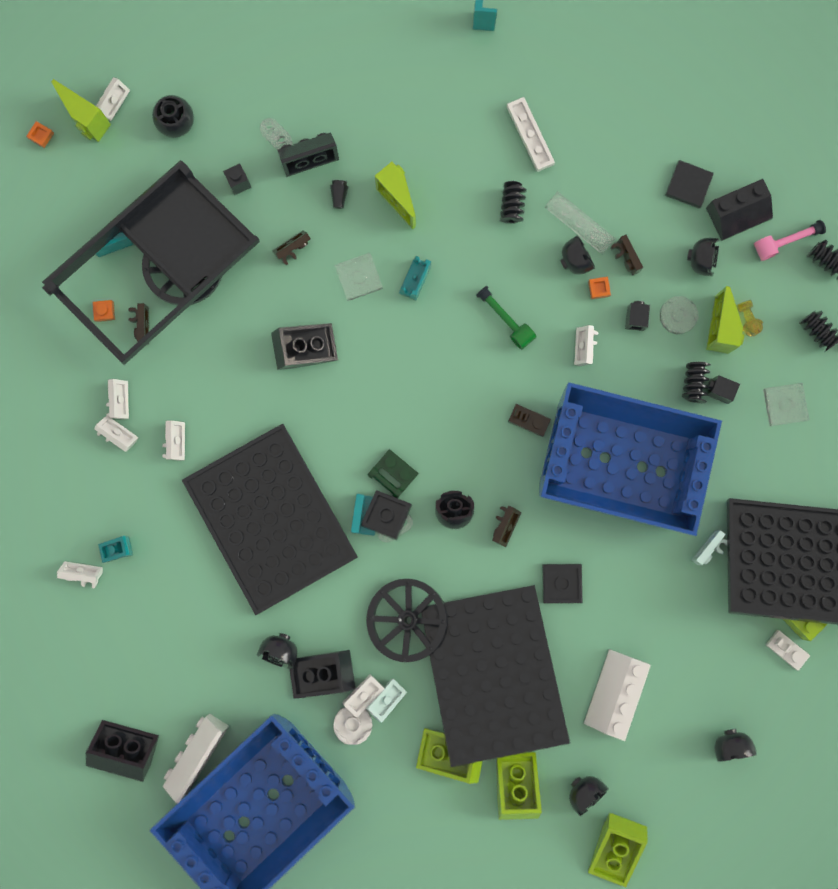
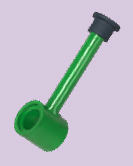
(521, 335)

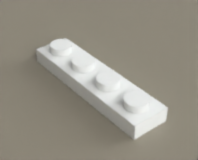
(530, 134)

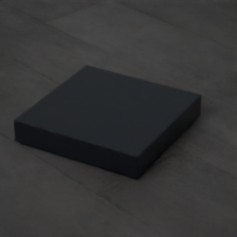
(689, 184)
(386, 515)
(562, 583)

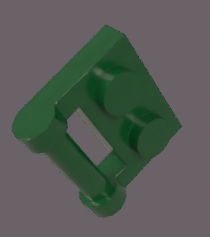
(397, 469)

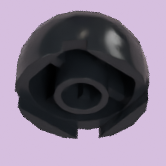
(704, 256)
(576, 257)
(454, 509)
(278, 650)
(734, 746)
(586, 793)

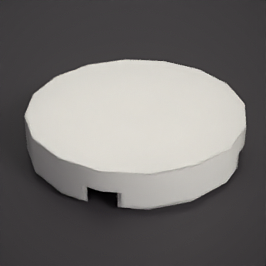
(352, 729)

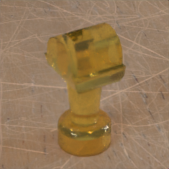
(752, 326)

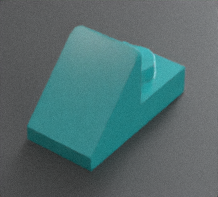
(115, 549)

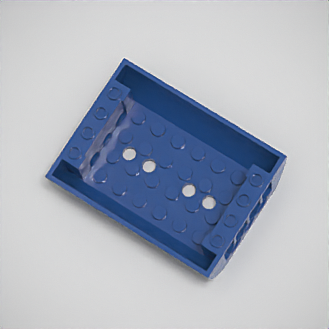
(630, 434)
(278, 828)

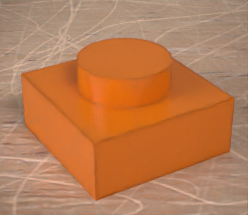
(40, 134)
(599, 287)
(103, 310)

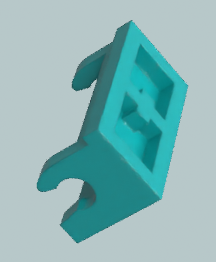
(415, 278)

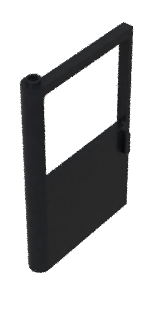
(180, 232)

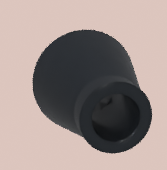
(339, 191)

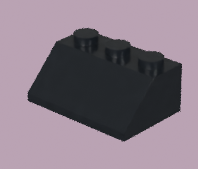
(308, 154)
(741, 209)
(121, 750)

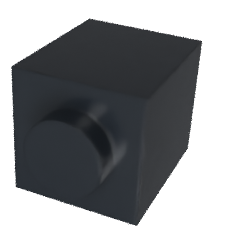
(237, 179)
(637, 316)
(722, 389)

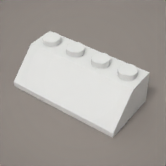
(617, 694)
(195, 757)

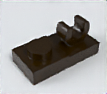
(298, 241)
(631, 259)
(141, 319)
(529, 420)
(505, 529)

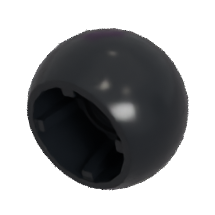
(178, 124)

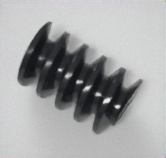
(512, 203)
(826, 256)
(821, 329)
(695, 382)

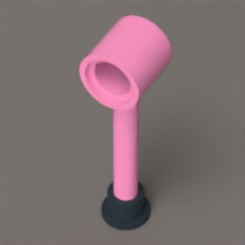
(768, 247)

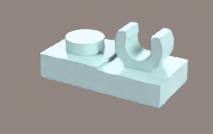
(704, 555)
(386, 700)

